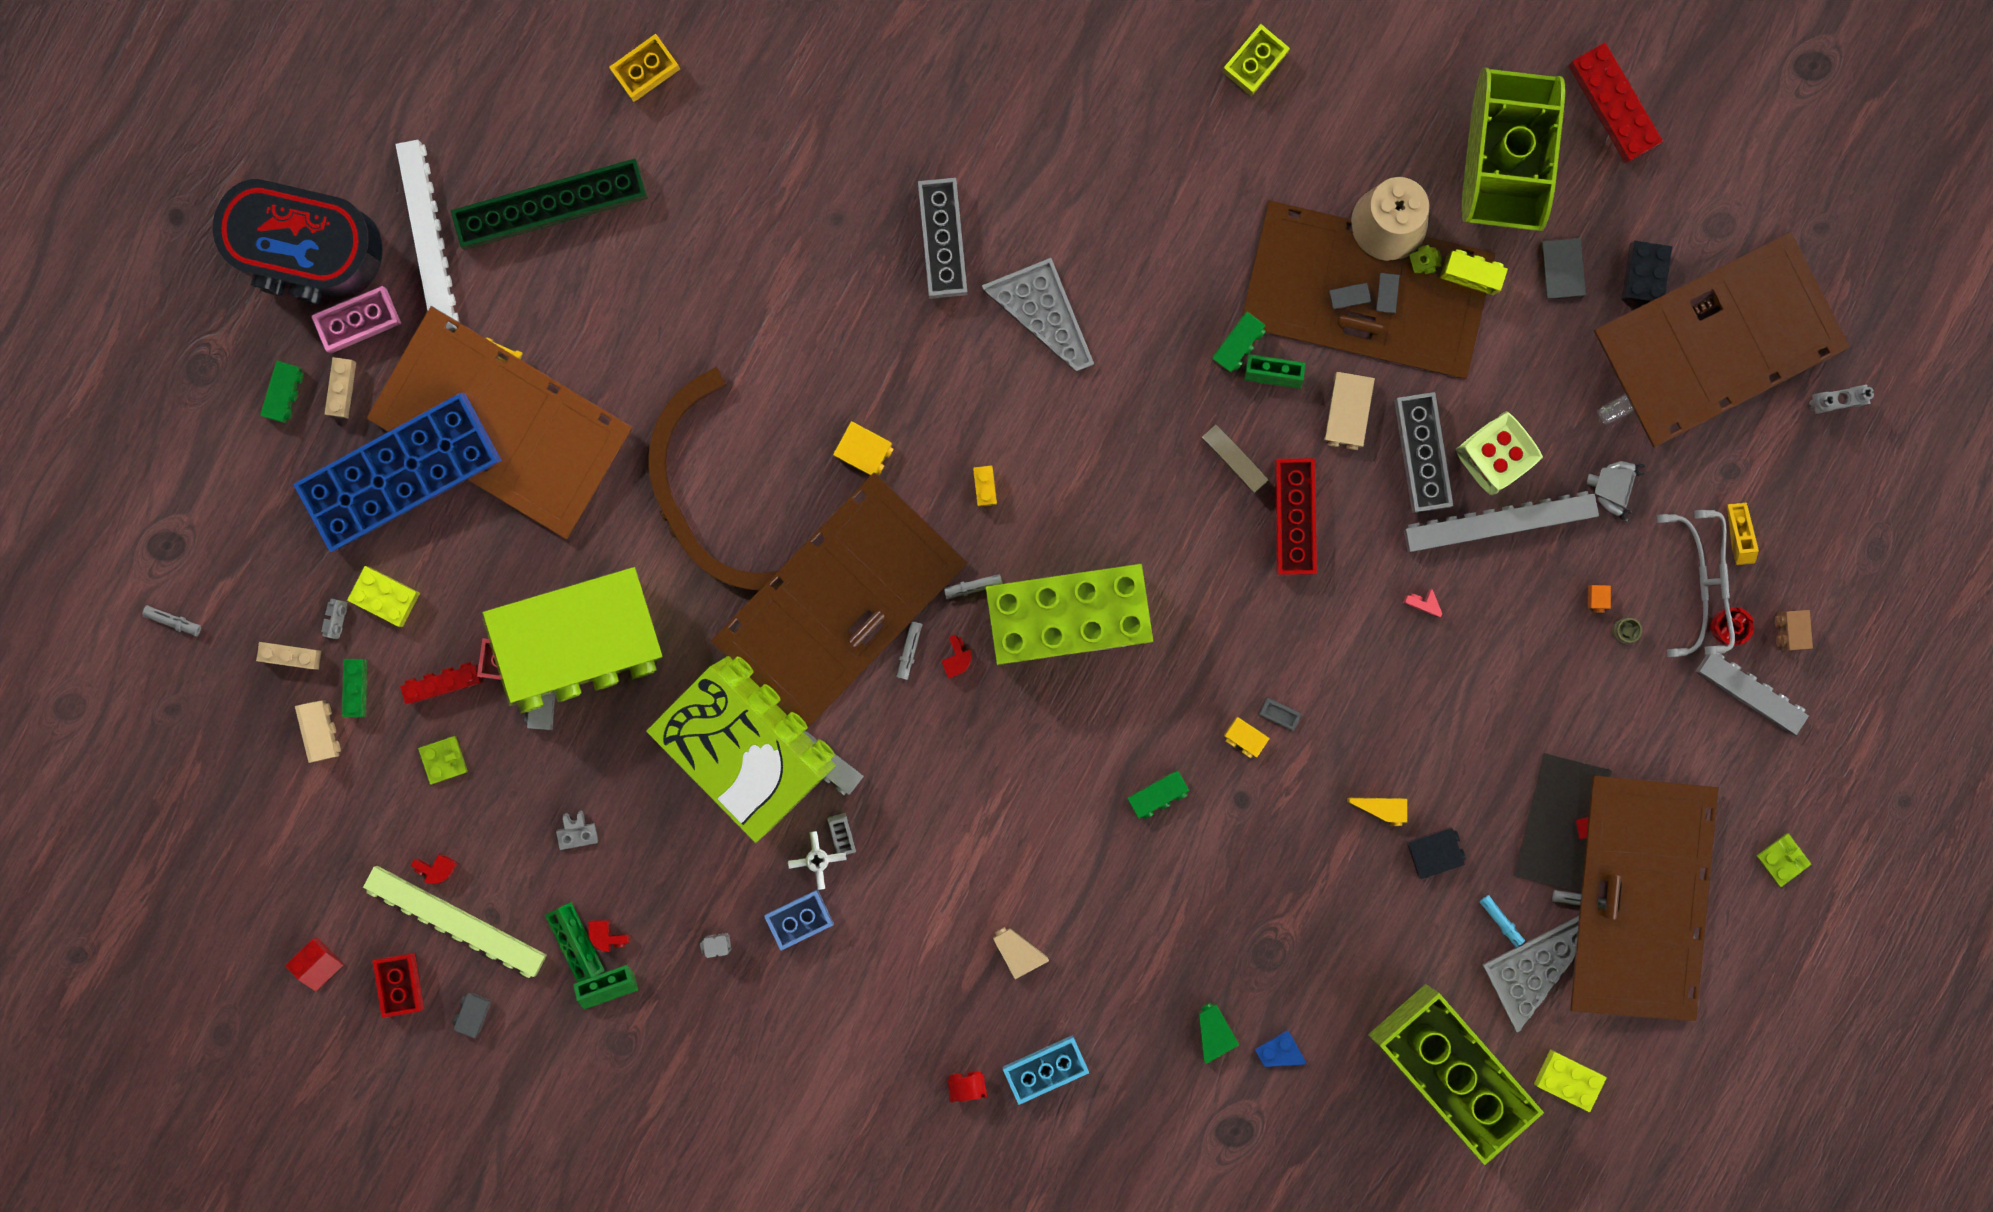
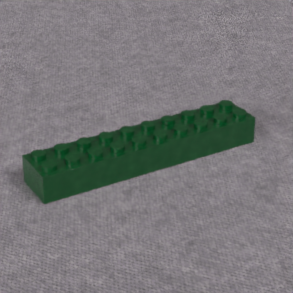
(549, 204)

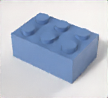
(799, 919)

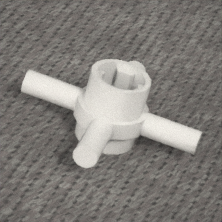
(818, 869)

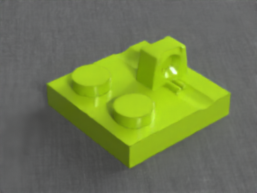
(443, 760)
(1783, 860)

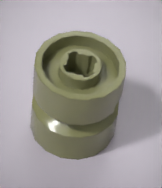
(1627, 630)

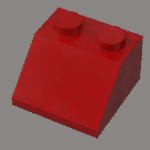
(314, 964)

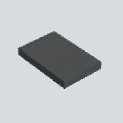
(1563, 268)

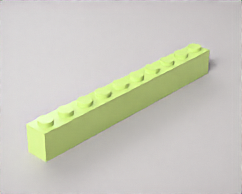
(455, 921)

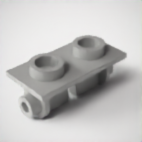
(333, 627)

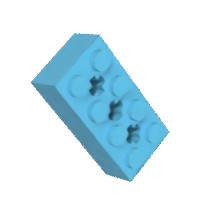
(1042, 1082)

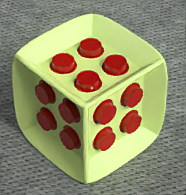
(1499, 453)

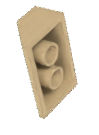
(317, 731)

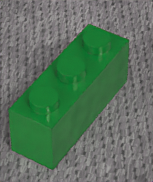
(1274, 371)
(282, 392)
(354, 687)
(1158, 795)
(605, 987)

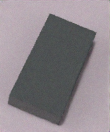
(1387, 293)
(1349, 296)
(1280, 714)

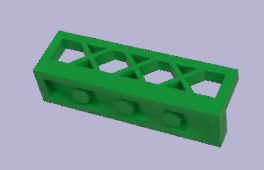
(576, 941)

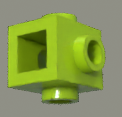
(1426, 259)

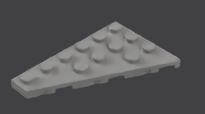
(1042, 306)
(1530, 970)

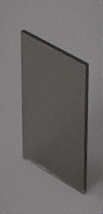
(1551, 839)

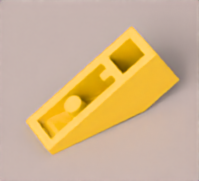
(1742, 534)
(1388, 809)

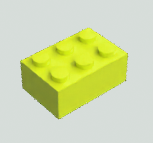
(1255, 60)
(1473, 272)
(383, 596)
(1570, 1080)

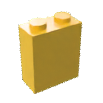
(863, 449)

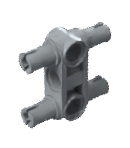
(1853, 397)

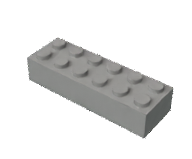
(942, 238)
(1423, 452)

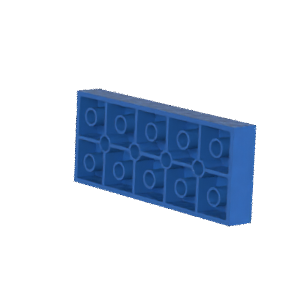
(397, 472)

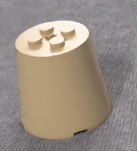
(1382, 228)

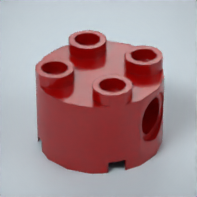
(1742, 625)
(966, 1087)

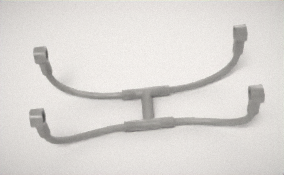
(1705, 582)

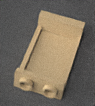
(1349, 410)

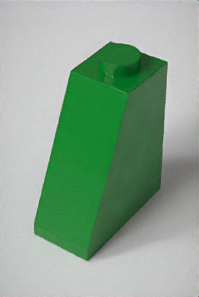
(1215, 1033)

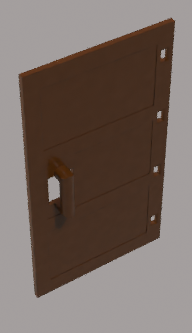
(1316, 254)
(1684, 366)
(871, 560)
(1644, 953)

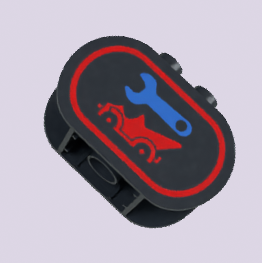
(297, 240)

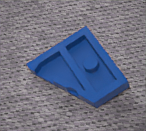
(1280, 1051)

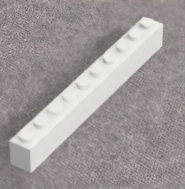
(426, 228)

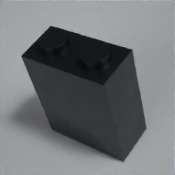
(1436, 853)

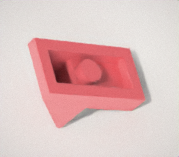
(1429, 606)

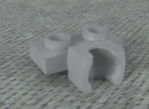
(576, 832)

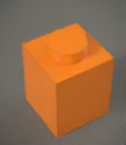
(1599, 598)

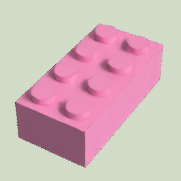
(356, 319)

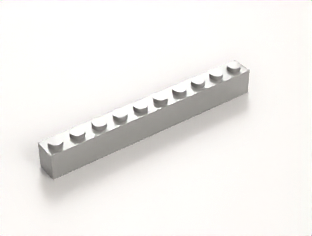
(1501, 522)

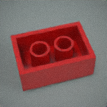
(398, 985)

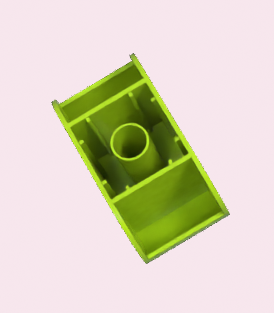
(1513, 149)

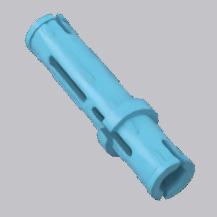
(1498, 916)

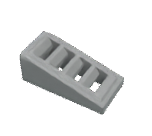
(837, 819)

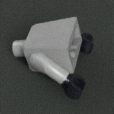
(1615, 486)

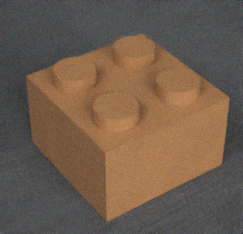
(1794, 630)

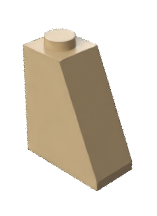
(1018, 952)

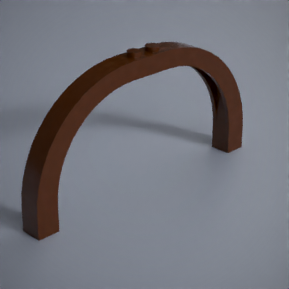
(662, 433)

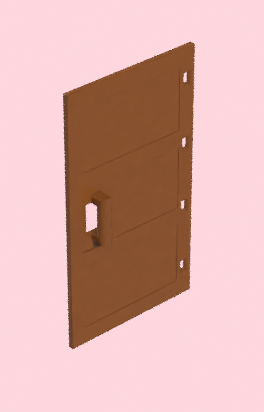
(547, 441)

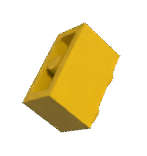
(985, 486)
(1246, 737)

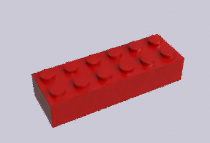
(1615, 103)
(1295, 516)

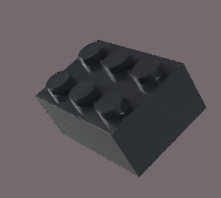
(1646, 271)

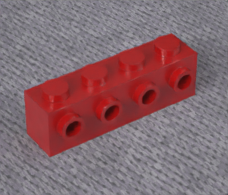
(441, 684)

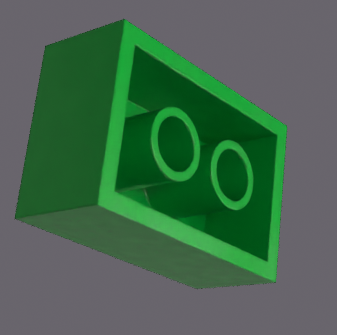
(1239, 342)

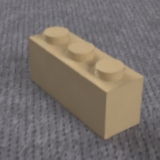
(340, 388)
(288, 655)

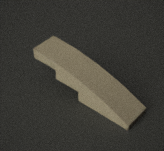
(1234, 458)

